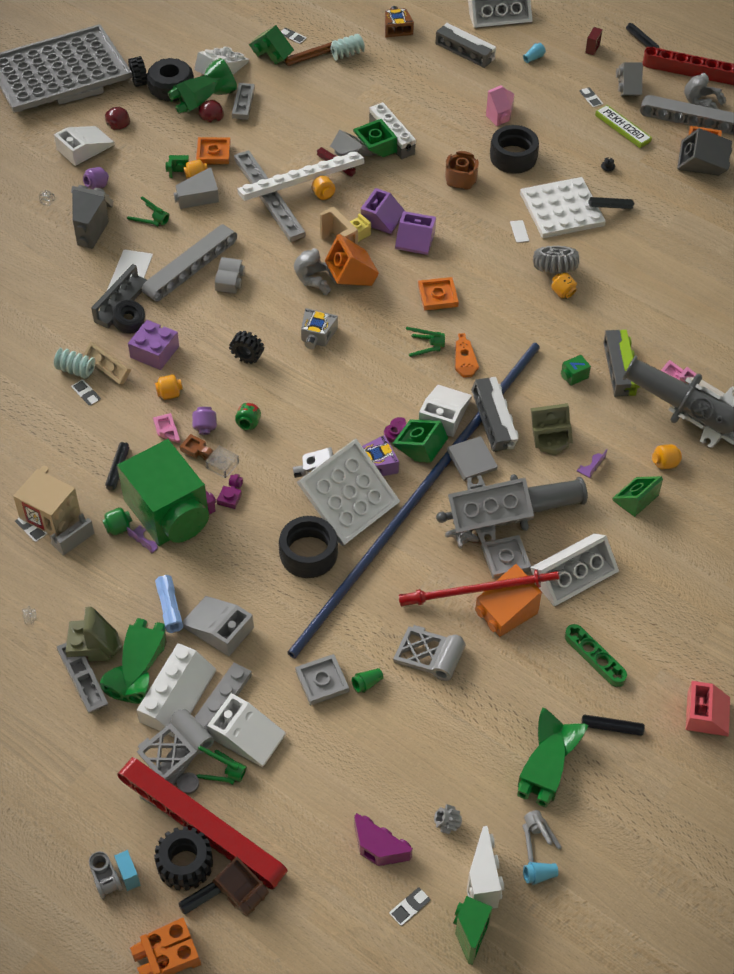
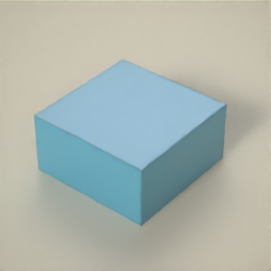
(127, 870)

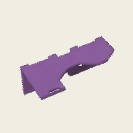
(596, 461)
(138, 535)

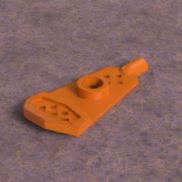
(465, 365)

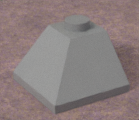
(346, 143)

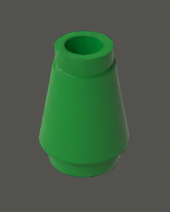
(365, 680)

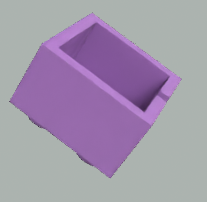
(153, 345)

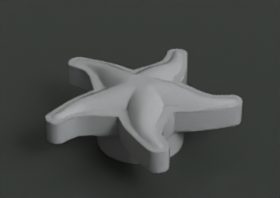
(462, 537)

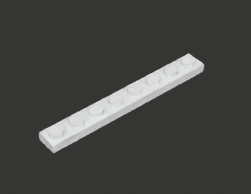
(300, 176)

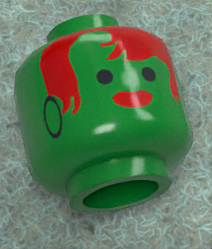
(248, 416)

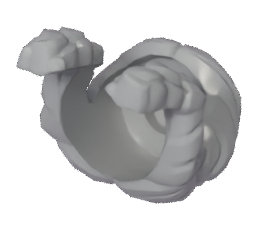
(698, 87)
(308, 264)

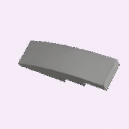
(83, 680)

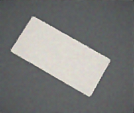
(128, 258)

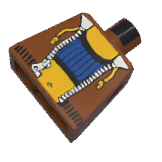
(398, 22)

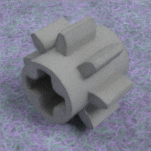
(448, 819)

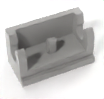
(73, 536)

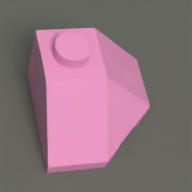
(499, 105)

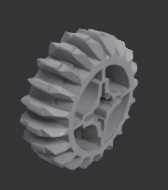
(556, 259)

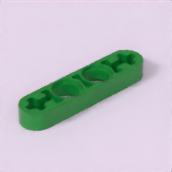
(598, 653)

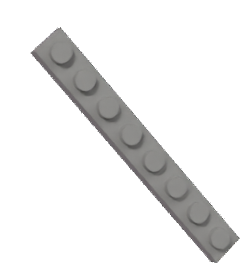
(273, 200)
(232, 683)

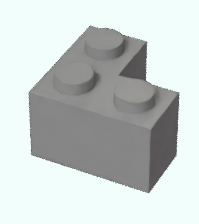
(630, 76)

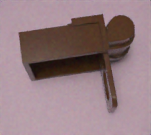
(241, 886)

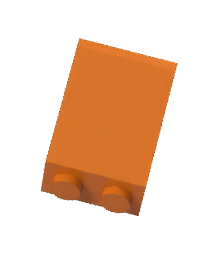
(350, 263)
(509, 606)

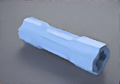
(171, 614)

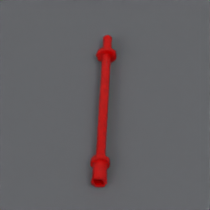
(420, 597)

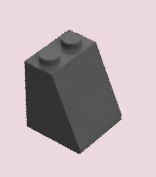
(705, 153)
(89, 217)

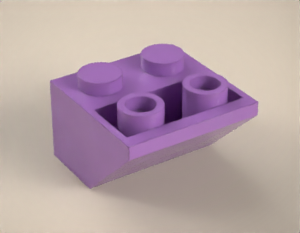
(382, 210)
(415, 232)

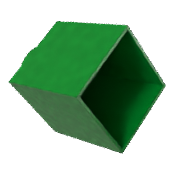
(164, 493)

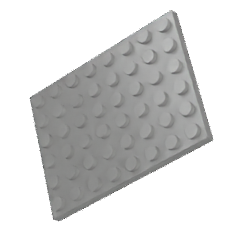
(60, 68)

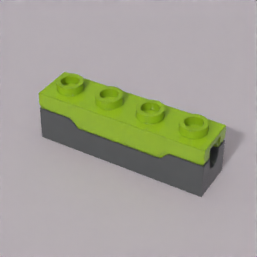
(619, 356)

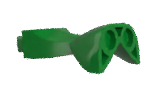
(193, 92)
(140, 651)
(545, 765)

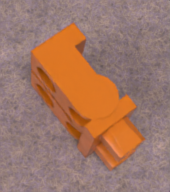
(167, 950)

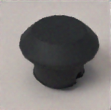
(608, 164)

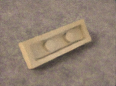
(108, 363)

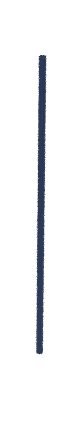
(401, 516)

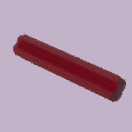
(326, 155)

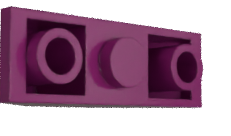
(379, 844)

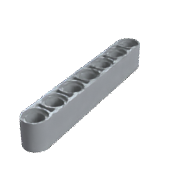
(687, 114)
(189, 263)

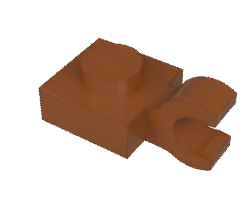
(195, 446)

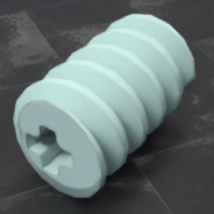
(347, 45)
(74, 363)

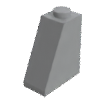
(197, 190)

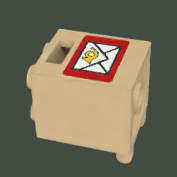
(47, 502)

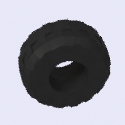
(165, 75)

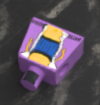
(382, 456)

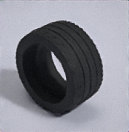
(514, 161)
(308, 527)

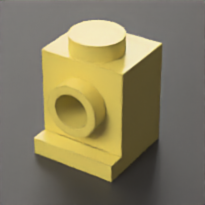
(363, 226)

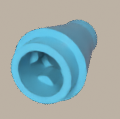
(535, 52)
(539, 872)

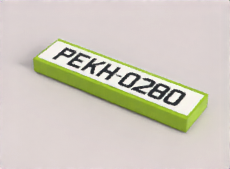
(623, 126)

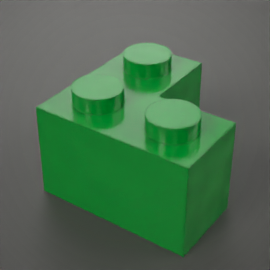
(273, 43)

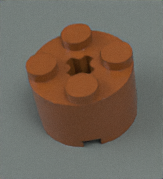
(461, 170)

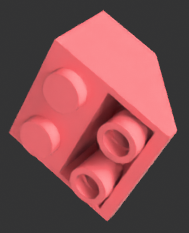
(707, 709)

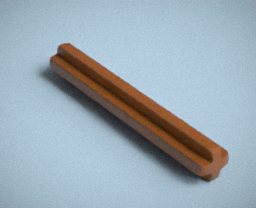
(308, 54)

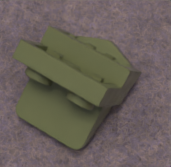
(551, 428)
(92, 637)

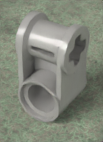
(105, 877)

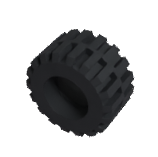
(183, 875)

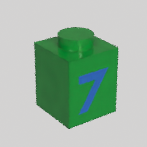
(575, 370)

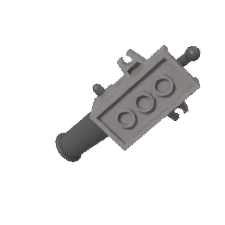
(507, 503)

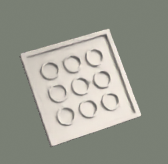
(561, 207)
(348, 491)

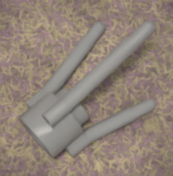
(537, 824)

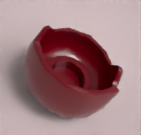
(211, 110)
(117, 118)

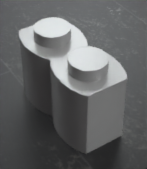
(229, 275)

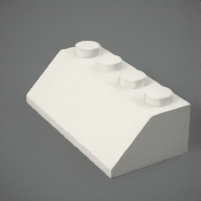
(499, 12)
(578, 568)
(176, 687)

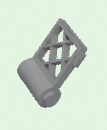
(446, 653)
(187, 731)

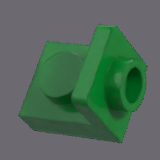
(176, 164)

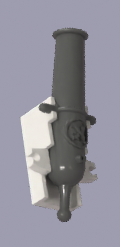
(692, 401)

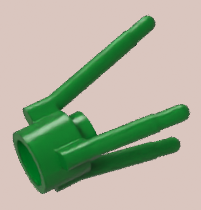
(159, 216)
(436, 339)
(234, 769)

